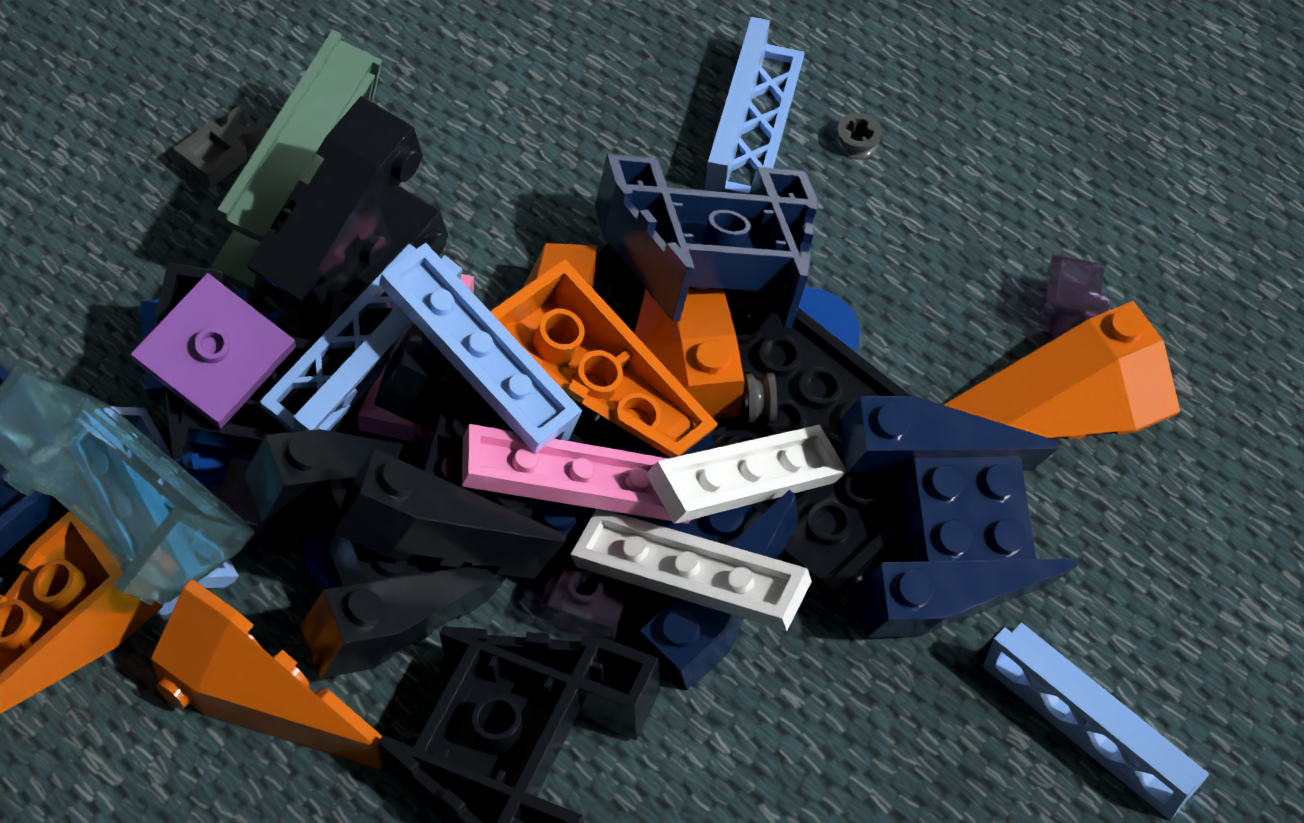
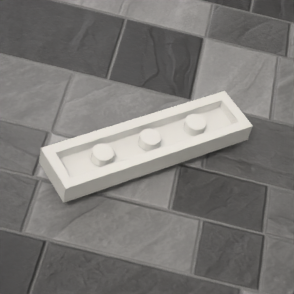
(745, 473)
(692, 568)

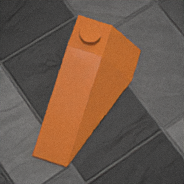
(698, 348)
(602, 361)
(1083, 383)
(63, 610)
(227, 675)

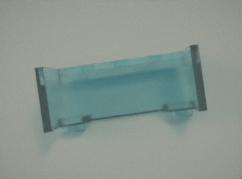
(115, 485)

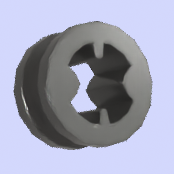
(858, 123)
(760, 398)

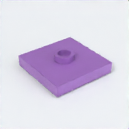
(213, 350)

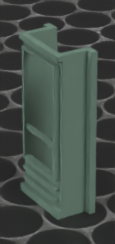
(288, 153)

